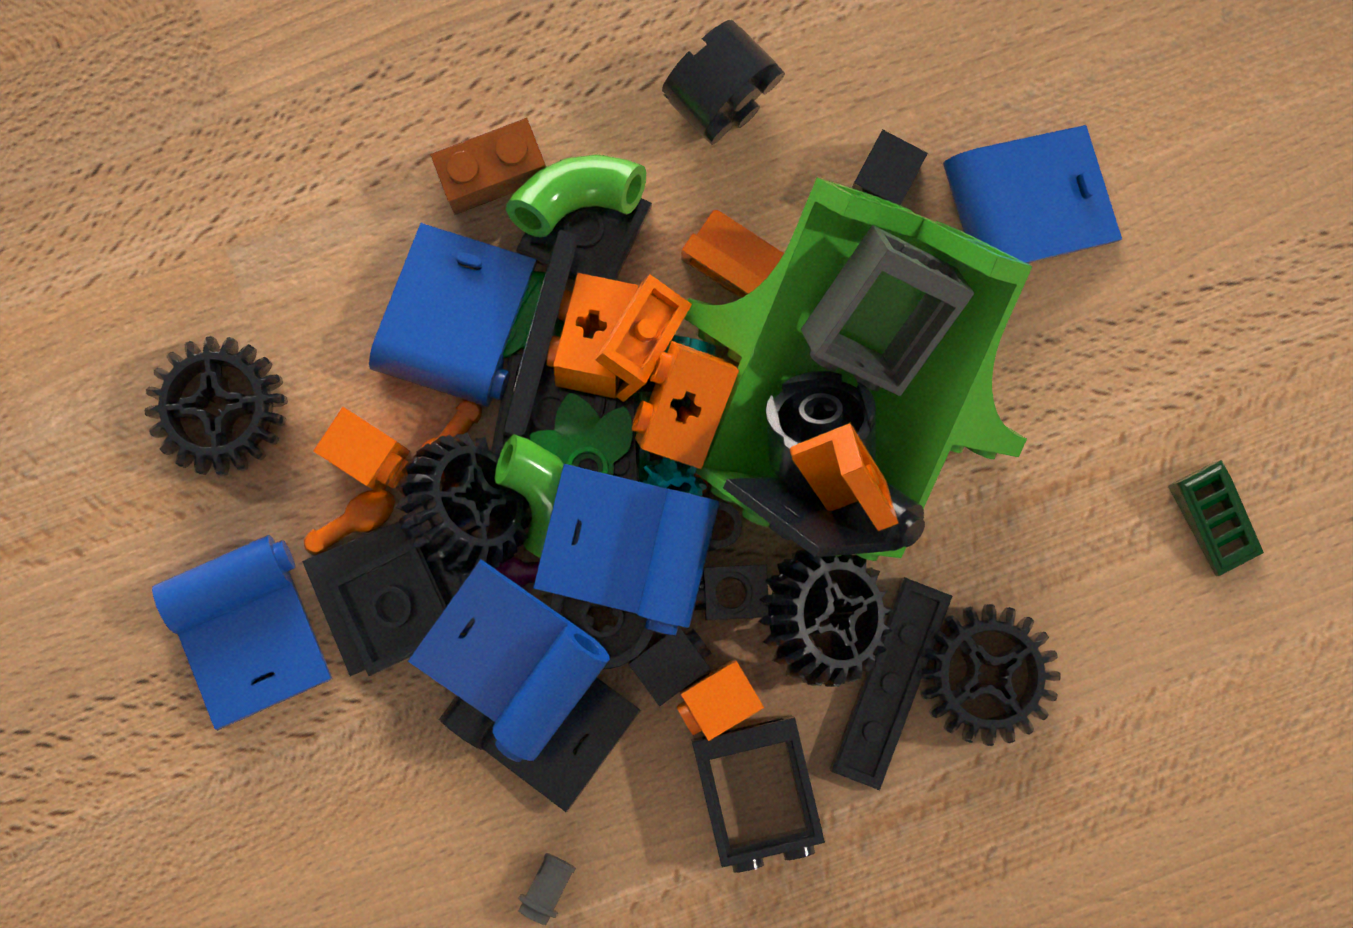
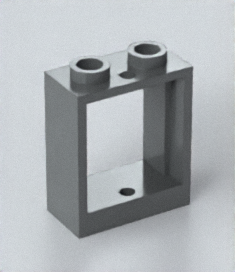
(943, 302)

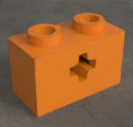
(595, 307)
(690, 431)
(363, 451)
(718, 701)

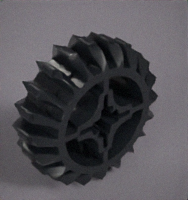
(173, 407)
(456, 519)
(840, 622)
(966, 689)

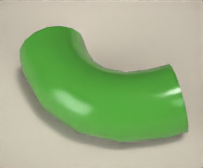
(575, 185)
(534, 475)

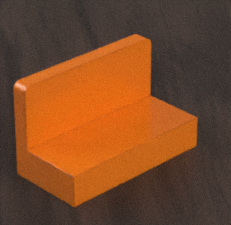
(730, 254)
(641, 334)
(845, 473)

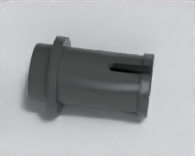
(546, 889)

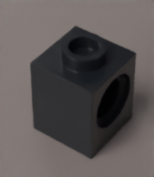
(890, 168)
(755, 585)
(671, 664)

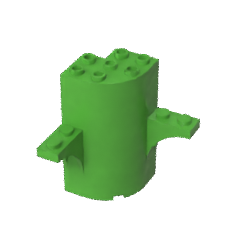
(946, 401)

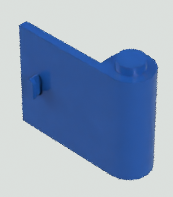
(1034, 195)
(452, 321)
(627, 546)
(241, 623)
(515, 662)

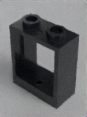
(793, 843)

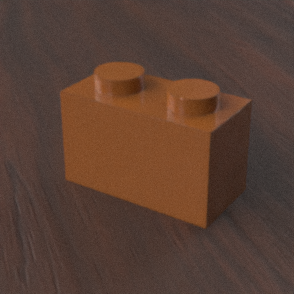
(488, 165)

